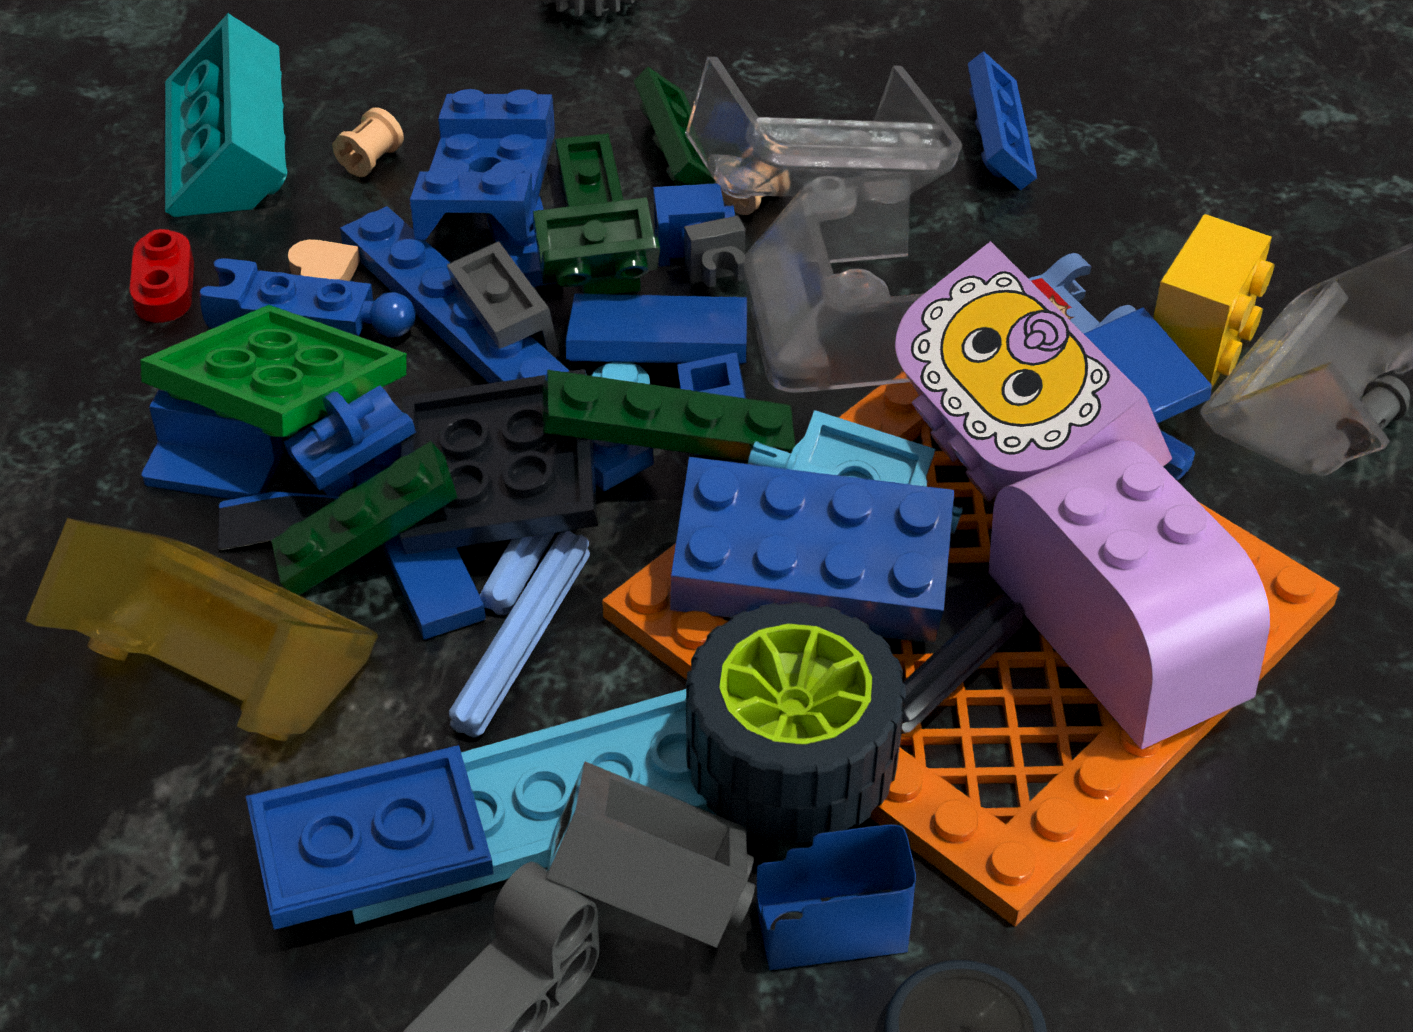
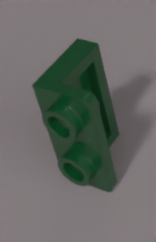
(595, 242)

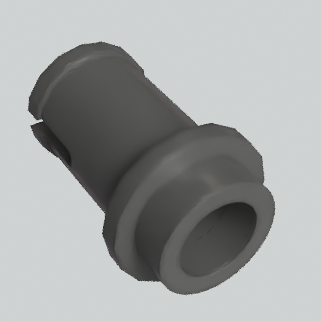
(1386, 399)

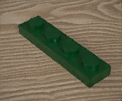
(591, 177)
(662, 416)

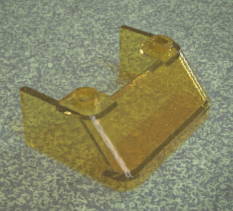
(204, 619)

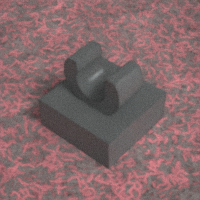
(714, 250)

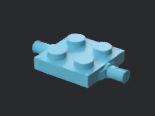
(853, 451)

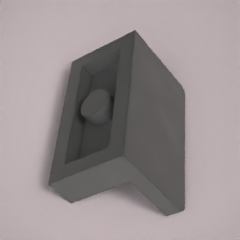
(503, 298)

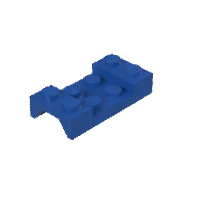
(487, 160)

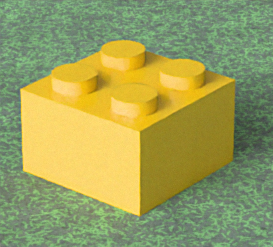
(1212, 294)

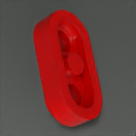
(162, 276)

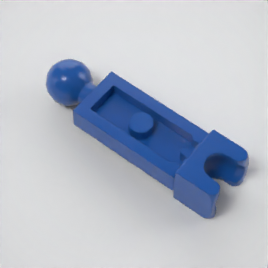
(324, 300)

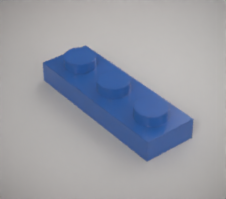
(1001, 122)

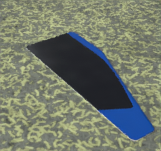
(264, 516)

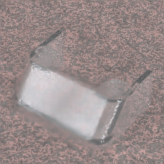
(785, 154)
(822, 325)
(1306, 374)

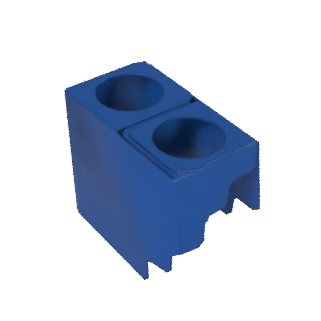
(844, 925)

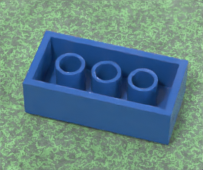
(812, 539)

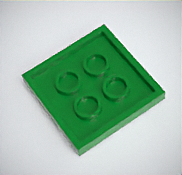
(272, 369)

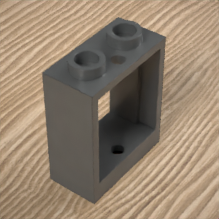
(652, 856)

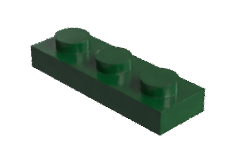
(669, 114)
(363, 519)

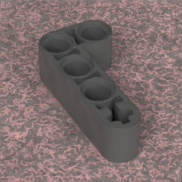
(531, 968)

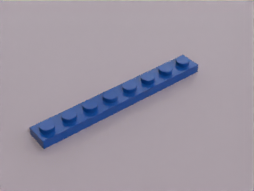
(422, 276)

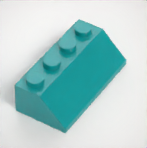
(224, 124)

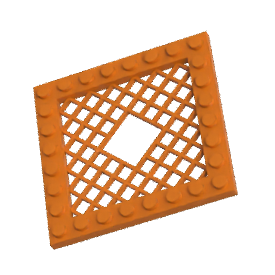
(998, 853)

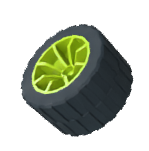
(794, 720)

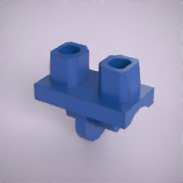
(349, 438)

